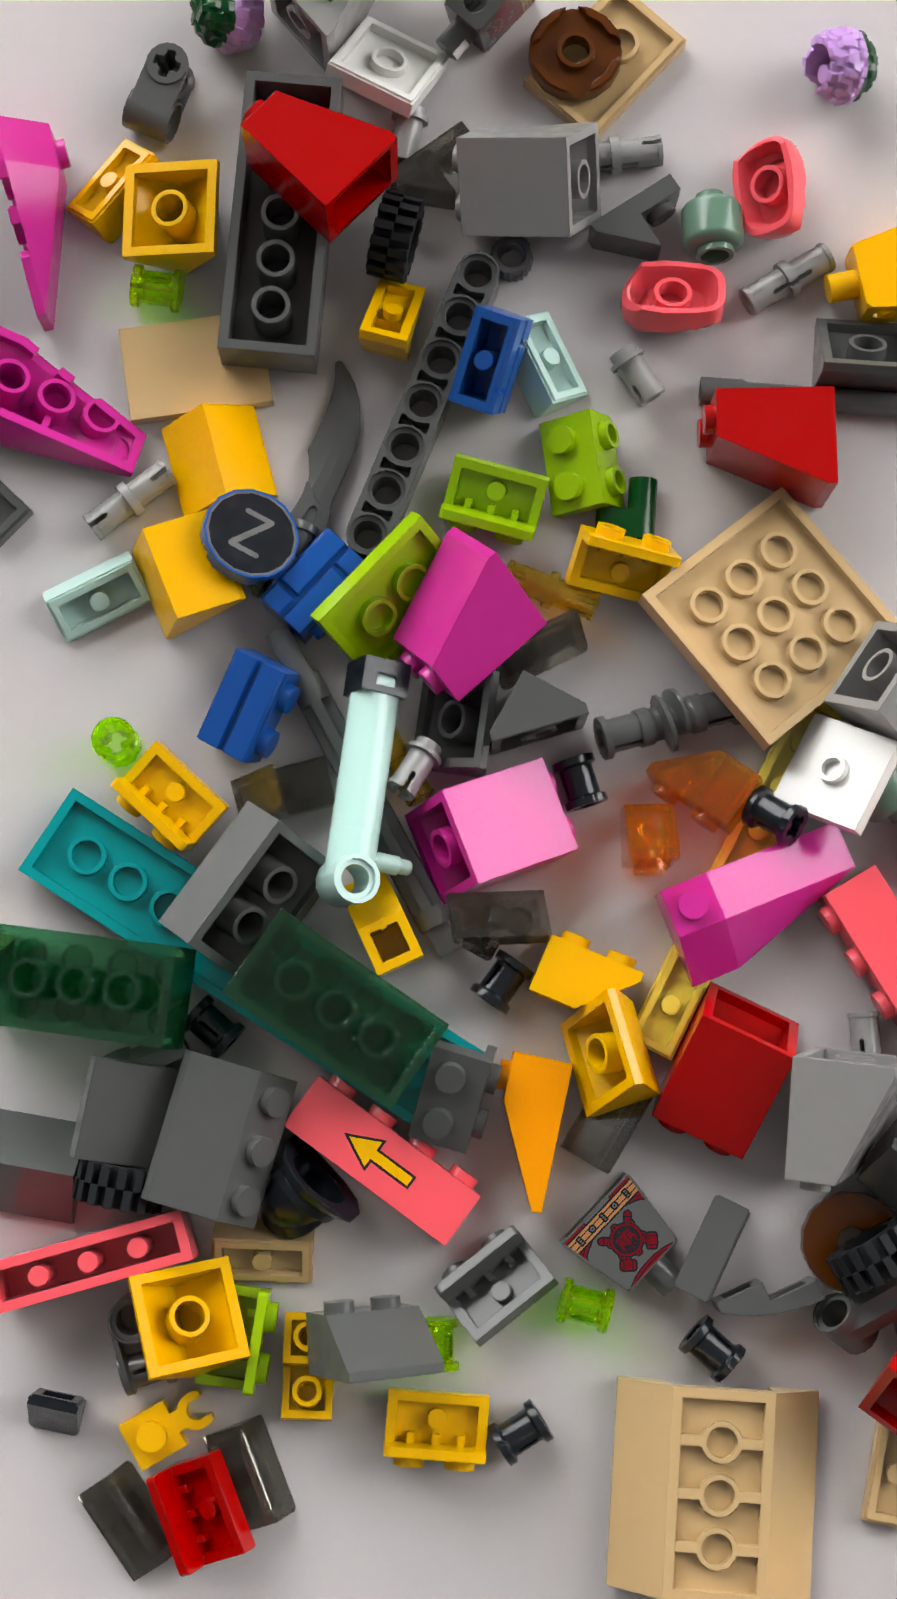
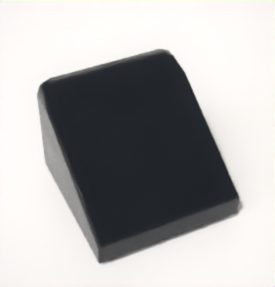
(55, 1411)

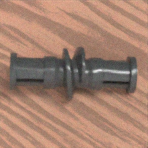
(664, 720)

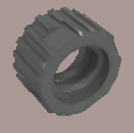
(516, 272)

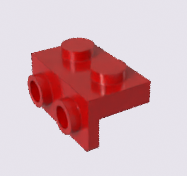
(200, 1512)

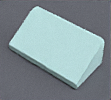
(547, 370)
(97, 596)

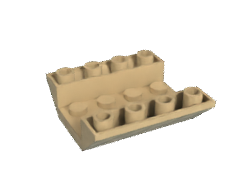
(712, 1491)

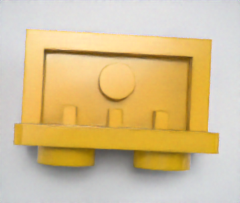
(617, 563)
(169, 798)
(436, 1428)

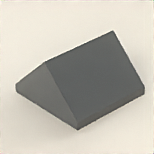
(855, 355)
(535, 714)
(460, 726)
(37, 1166)

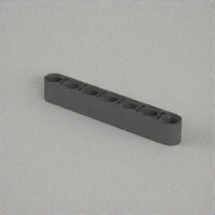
(422, 386)

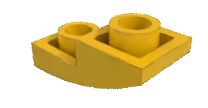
(303, 1395)

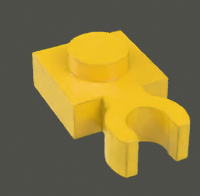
(159, 1431)

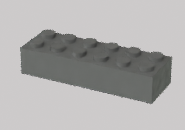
(274, 255)

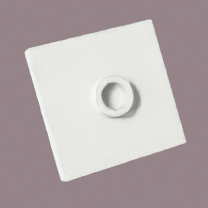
(387, 66)
(838, 773)

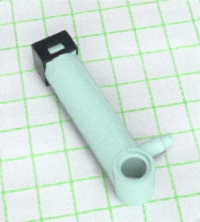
(374, 693)

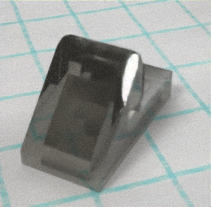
(425, 170)
(286, 789)
(497, 918)

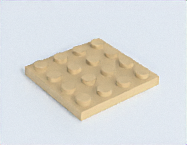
(767, 616)

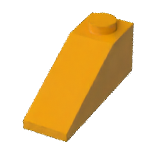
(534, 1108)

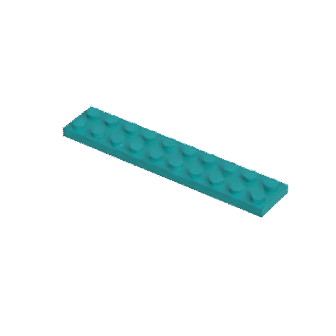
(128, 886)

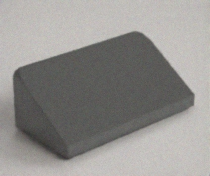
(712, 1248)

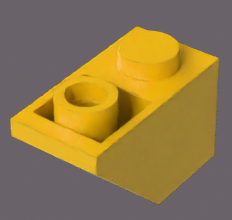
(385, 930)
(575, 975)

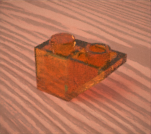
(708, 784)
(648, 838)

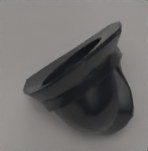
(304, 1193)

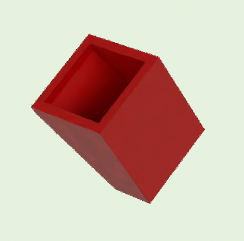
(319, 159)
(774, 438)
(726, 1071)

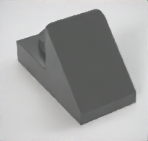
(626, 226)

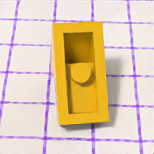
(391, 319)

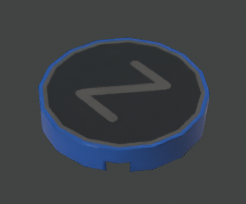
(249, 536)

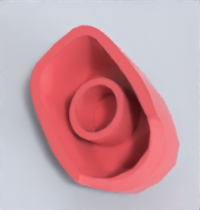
(770, 188)
(673, 297)

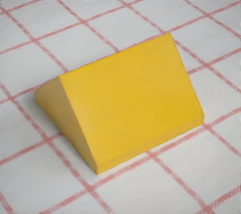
(171, 213)
(215, 453)
(180, 577)
(609, 1054)
(188, 1319)

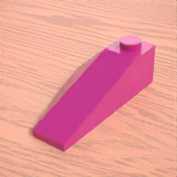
(38, 189)
(55, 417)
(743, 905)

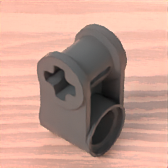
(157, 100)
(128, 1350)

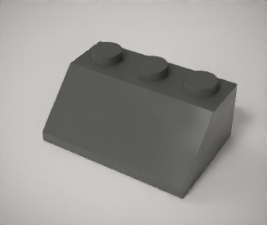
(243, 885)
(219, 1140)

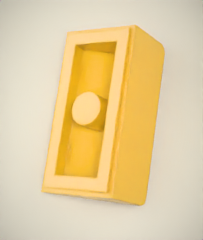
(102, 198)

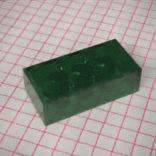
(95, 986)
(335, 1008)

